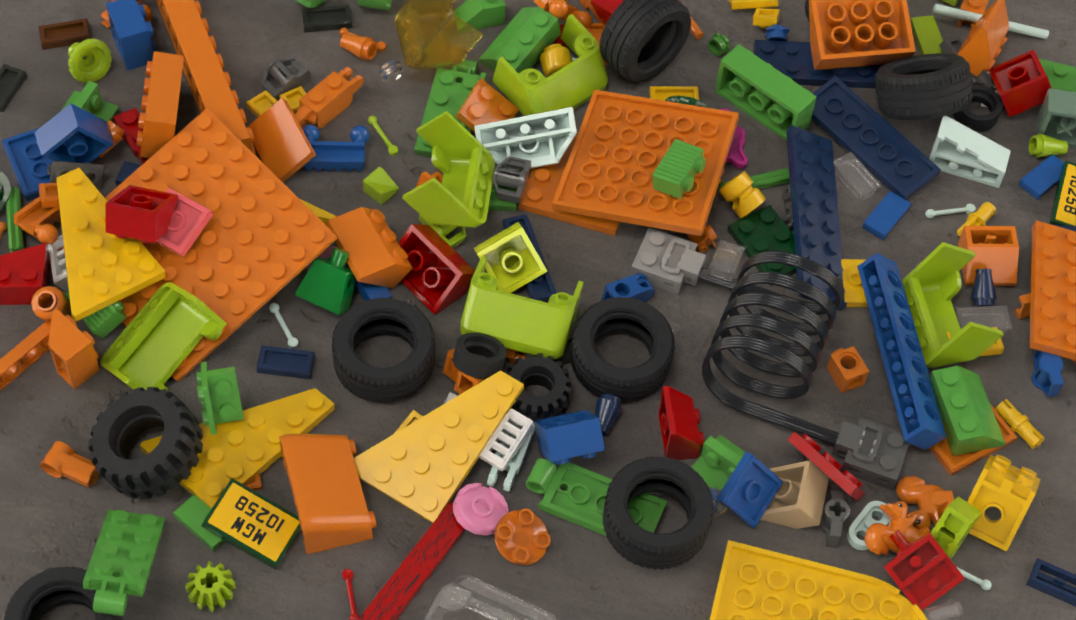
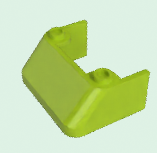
(563, 89)
(466, 180)
(929, 297)
(518, 320)

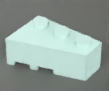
(968, 154)

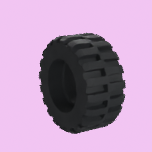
(127, 420)

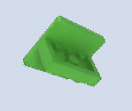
(92, 102)
(219, 396)
(718, 461)

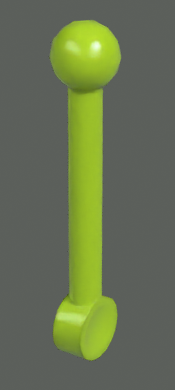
(392, 149)

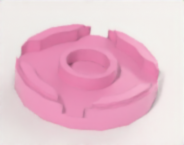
(479, 508)

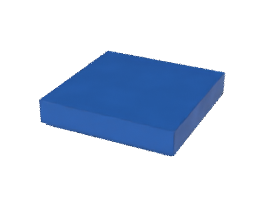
(749, 489)

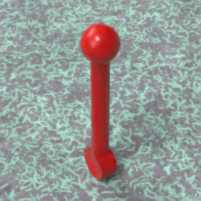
(347, 576)

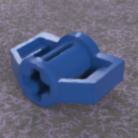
(1047, 373)

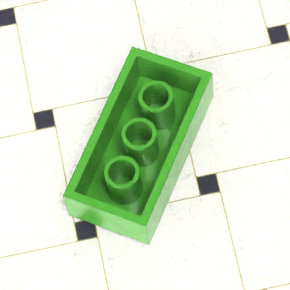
(764, 92)

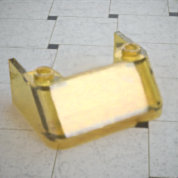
(433, 34)

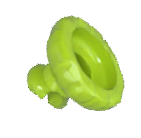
(89, 60)

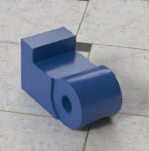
(631, 286)

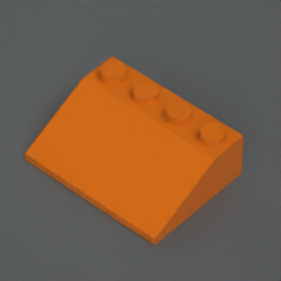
(859, 32)

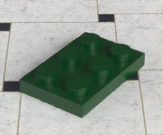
(761, 233)

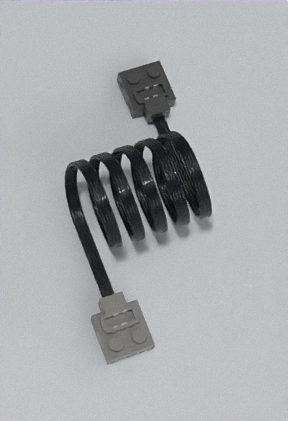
(667, 261)

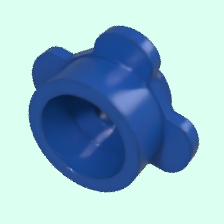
(777, 33)

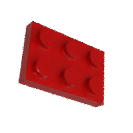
(827, 465)

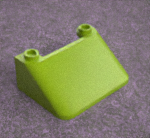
(161, 338)

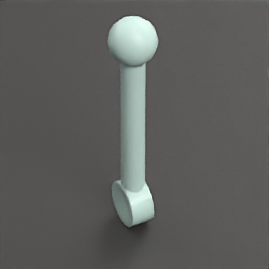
(970, 208)
(292, 342)
(985, 584)

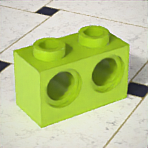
(955, 525)

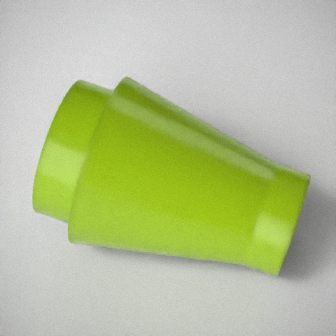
(1044, 146)

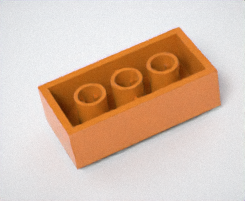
(160, 103)

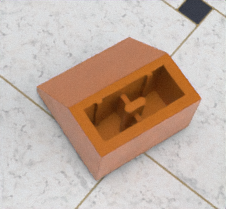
(994, 249)
(71, 350)

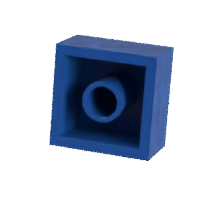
(131, 32)
(74, 136)
(569, 436)

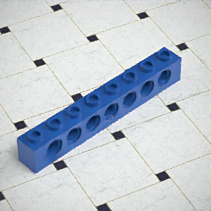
(901, 352)

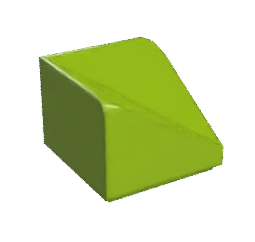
(379, 186)

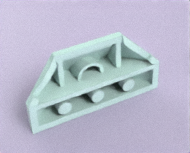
(532, 137)

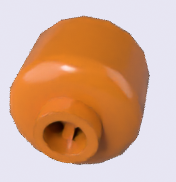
(47, 300)

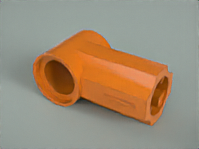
(65, 462)

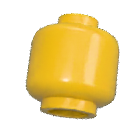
(554, 58)

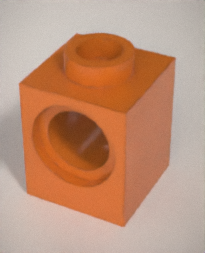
(847, 378)

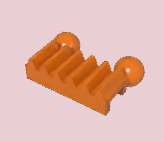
(562, 10)
(39, 221)

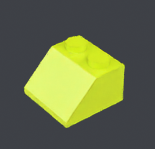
(511, 258)

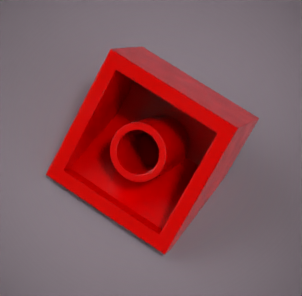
(1020, 83)
(139, 213)
(679, 425)

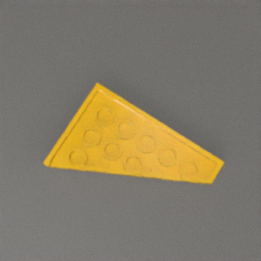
(98, 263)
(251, 444)
(434, 454)

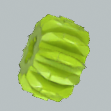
(221, 584)

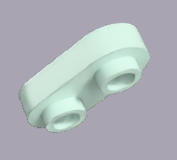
(862, 523)

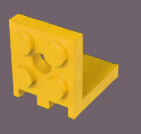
(1008, 490)

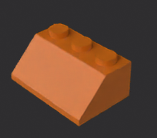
(986, 38)
(372, 247)

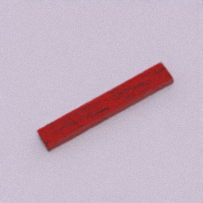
(416, 568)

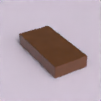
(64, 33)

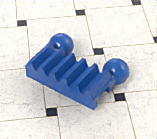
(337, 154)

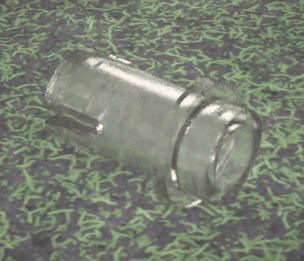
(949, 610)

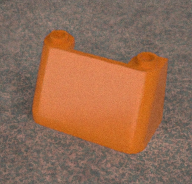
(326, 490)

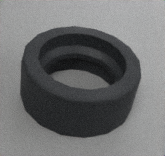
(981, 123)
(480, 344)

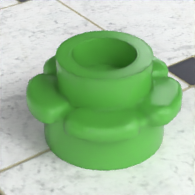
(719, 44)

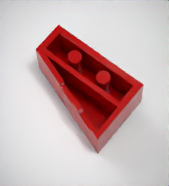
(24, 274)

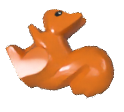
(930, 499)
(878, 534)

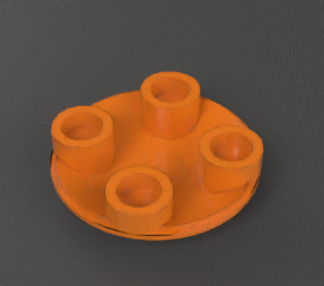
(521, 537)

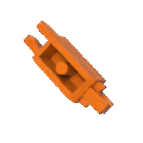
(328, 98)

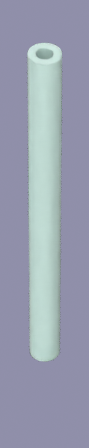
(974, 17)

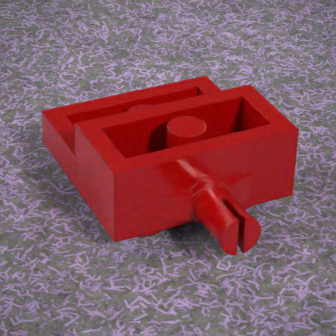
(922, 569)

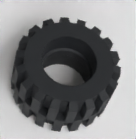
(546, 373)

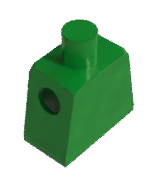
(329, 283)

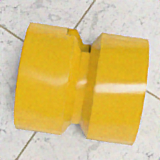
(742, 194)

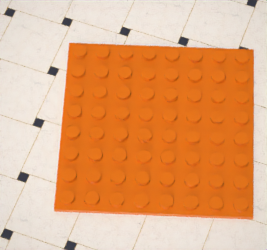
(249, 245)

